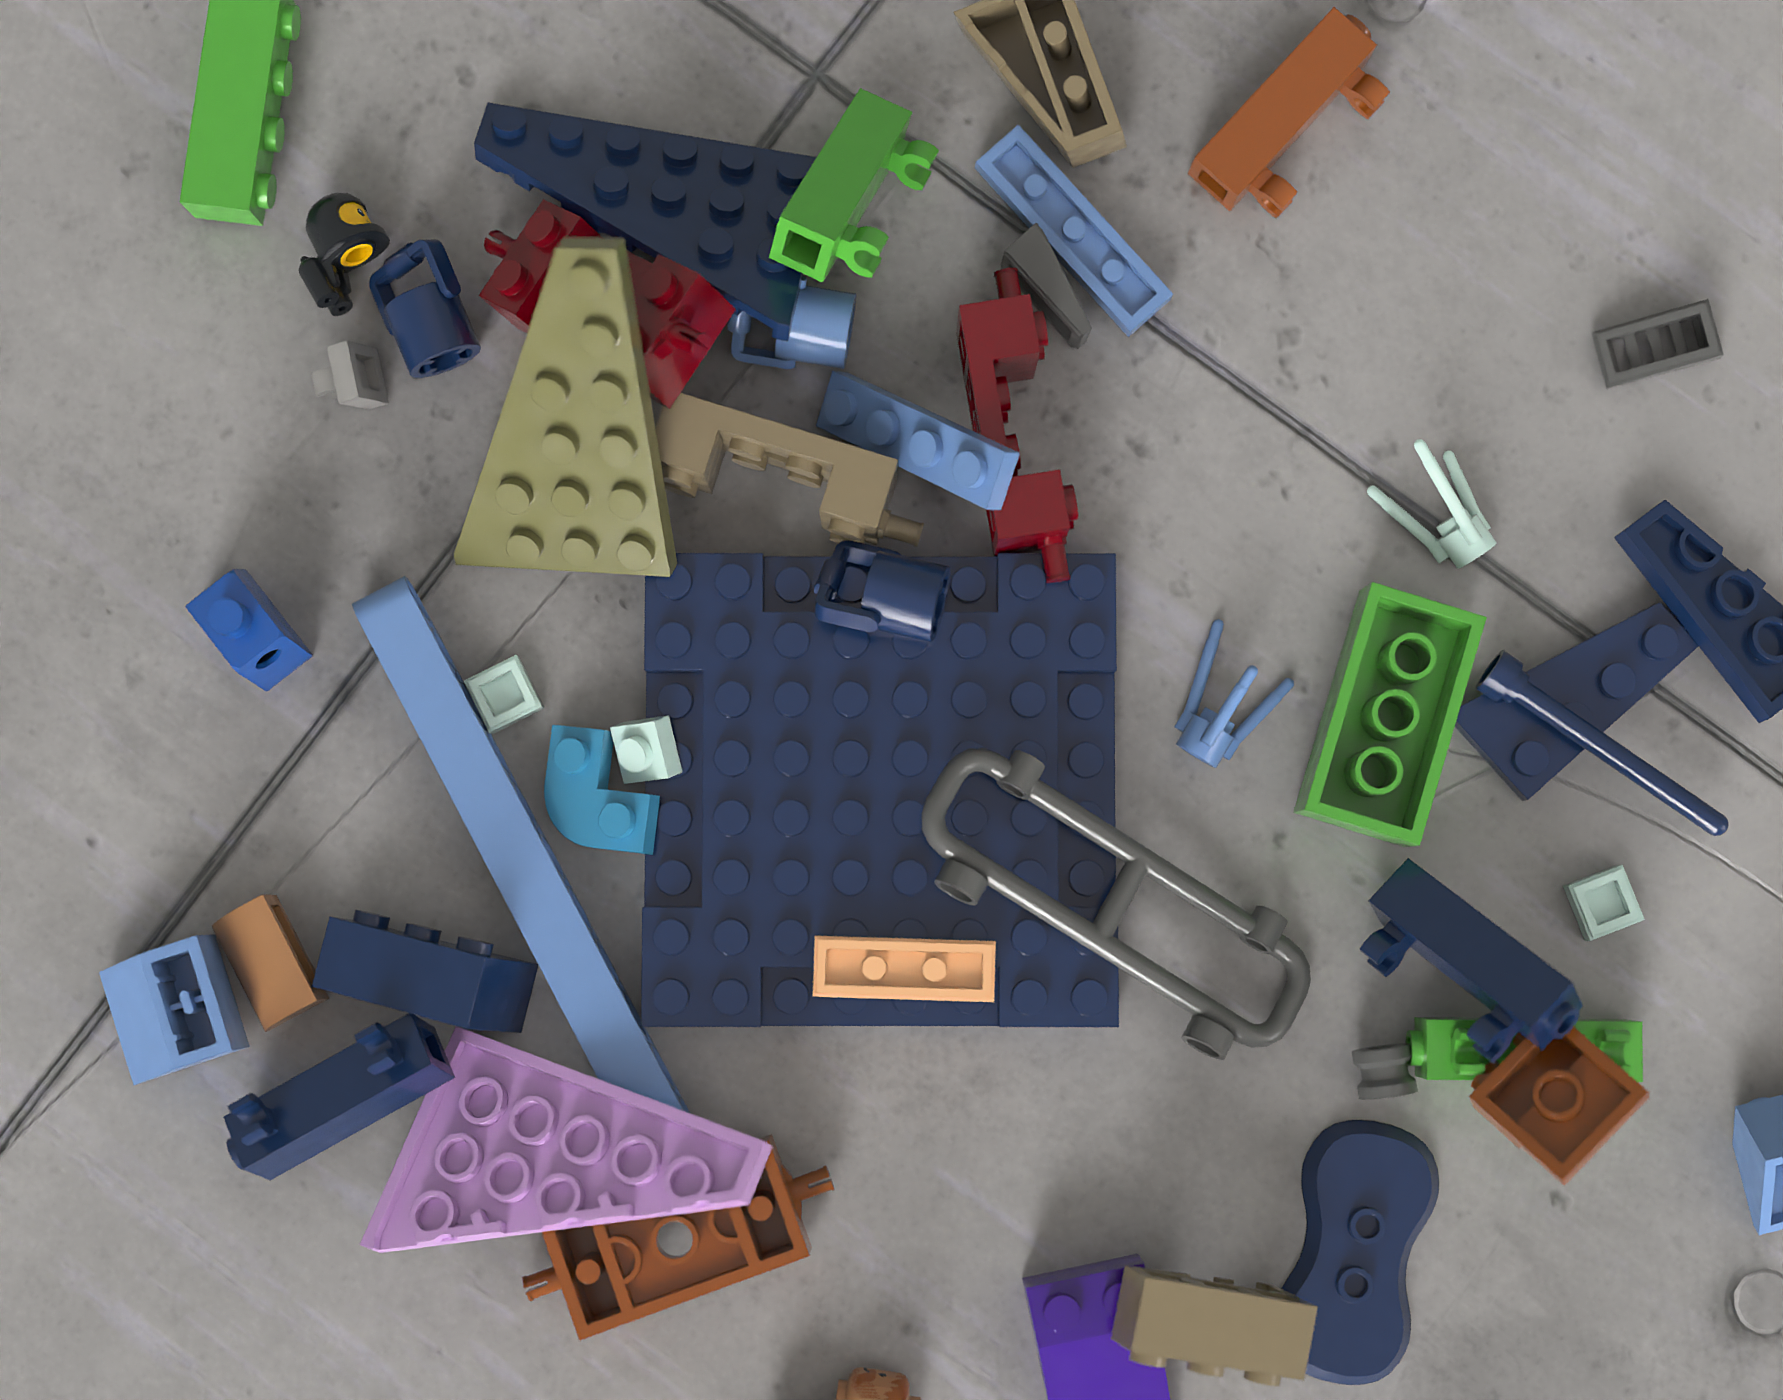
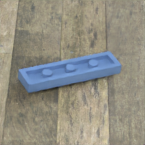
(1074, 229)
(919, 440)

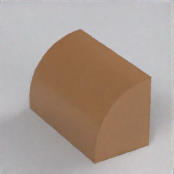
(269, 960)

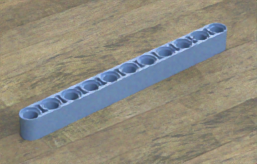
(512, 843)

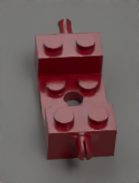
(674, 305)
(999, 346)

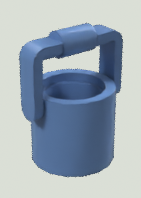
(817, 335)

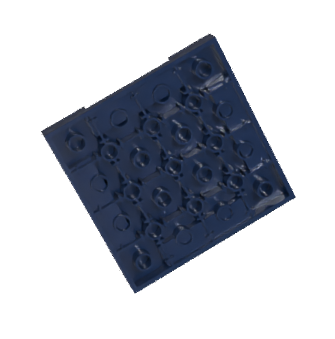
(813, 774)

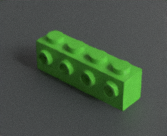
(239, 109)

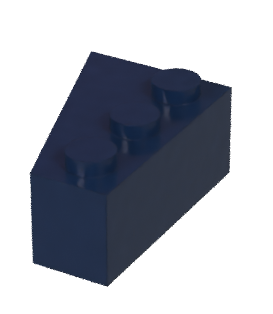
(424, 975)

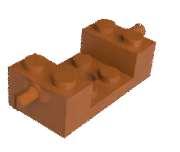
(623, 1274)

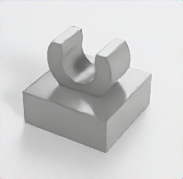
(353, 376)

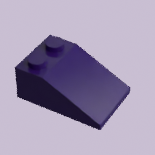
(1073, 1329)

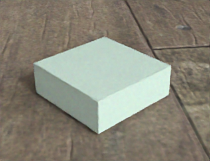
(503, 694)
(1603, 902)

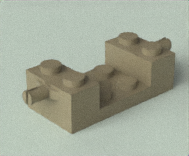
(859, 484)

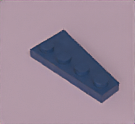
(1715, 602)
(1591, 679)

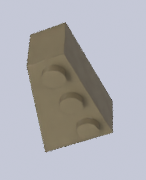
(1050, 70)
(1213, 1325)

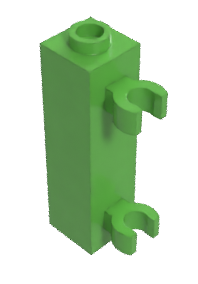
(841, 184)
(1446, 1053)

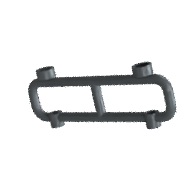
(969, 872)

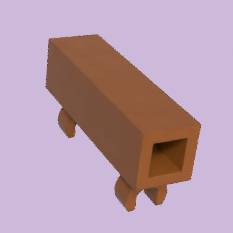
(1283, 108)

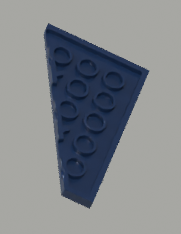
(663, 193)

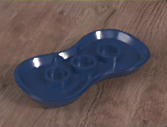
(1364, 1205)

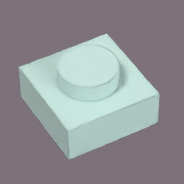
(646, 749)

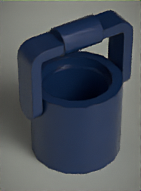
(428, 319)
(898, 597)

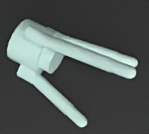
(1465, 532)

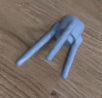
(1209, 734)

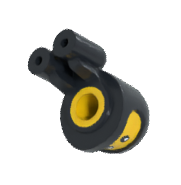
(343, 242)

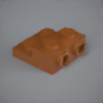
(1557, 1100)

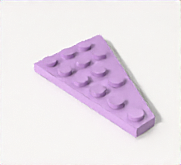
(547, 1150)

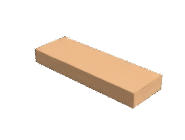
(904, 968)

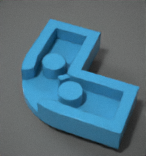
(580, 797)

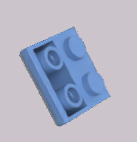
(173, 1008)

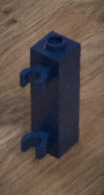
(1477, 955)
(336, 1097)

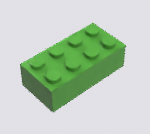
(1390, 715)

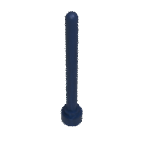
(1508, 682)

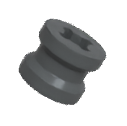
(1384, 1071)

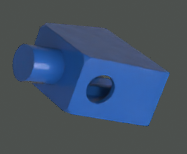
(246, 627)

